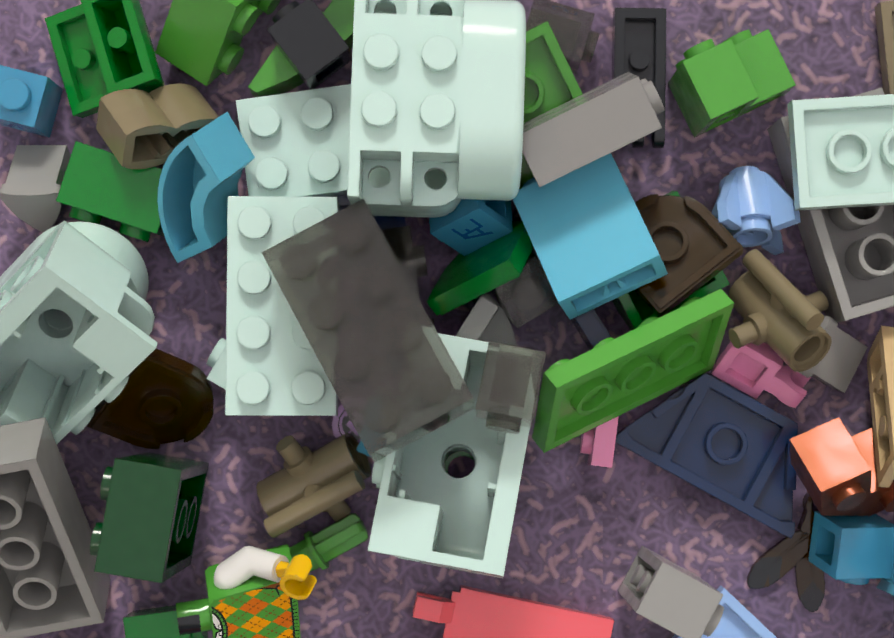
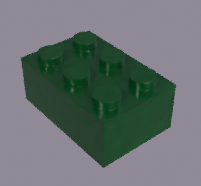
(148, 516)

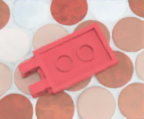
(497, 615)

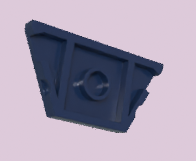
(723, 448)

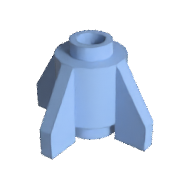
(755, 208)

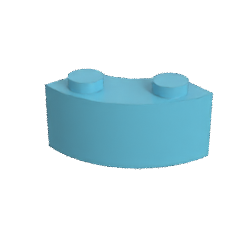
(197, 187)

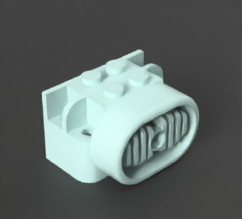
(436, 104)
(71, 325)
(443, 518)

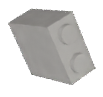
(590, 126)

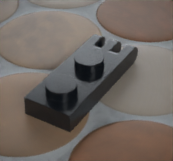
(641, 50)

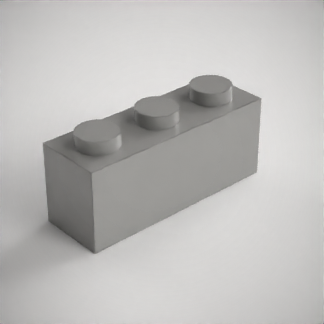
(671, 596)

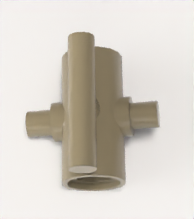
(778, 314)
(312, 482)

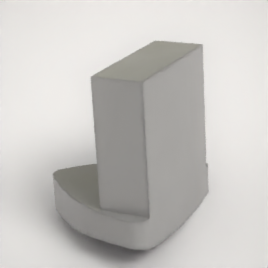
(35, 183)
(487, 323)
(841, 360)

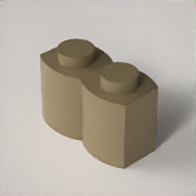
(148, 126)

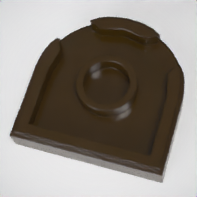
(690, 246)
(159, 404)

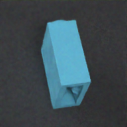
(589, 236)

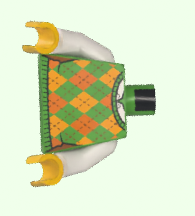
(251, 595)

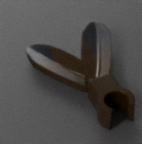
(791, 553)

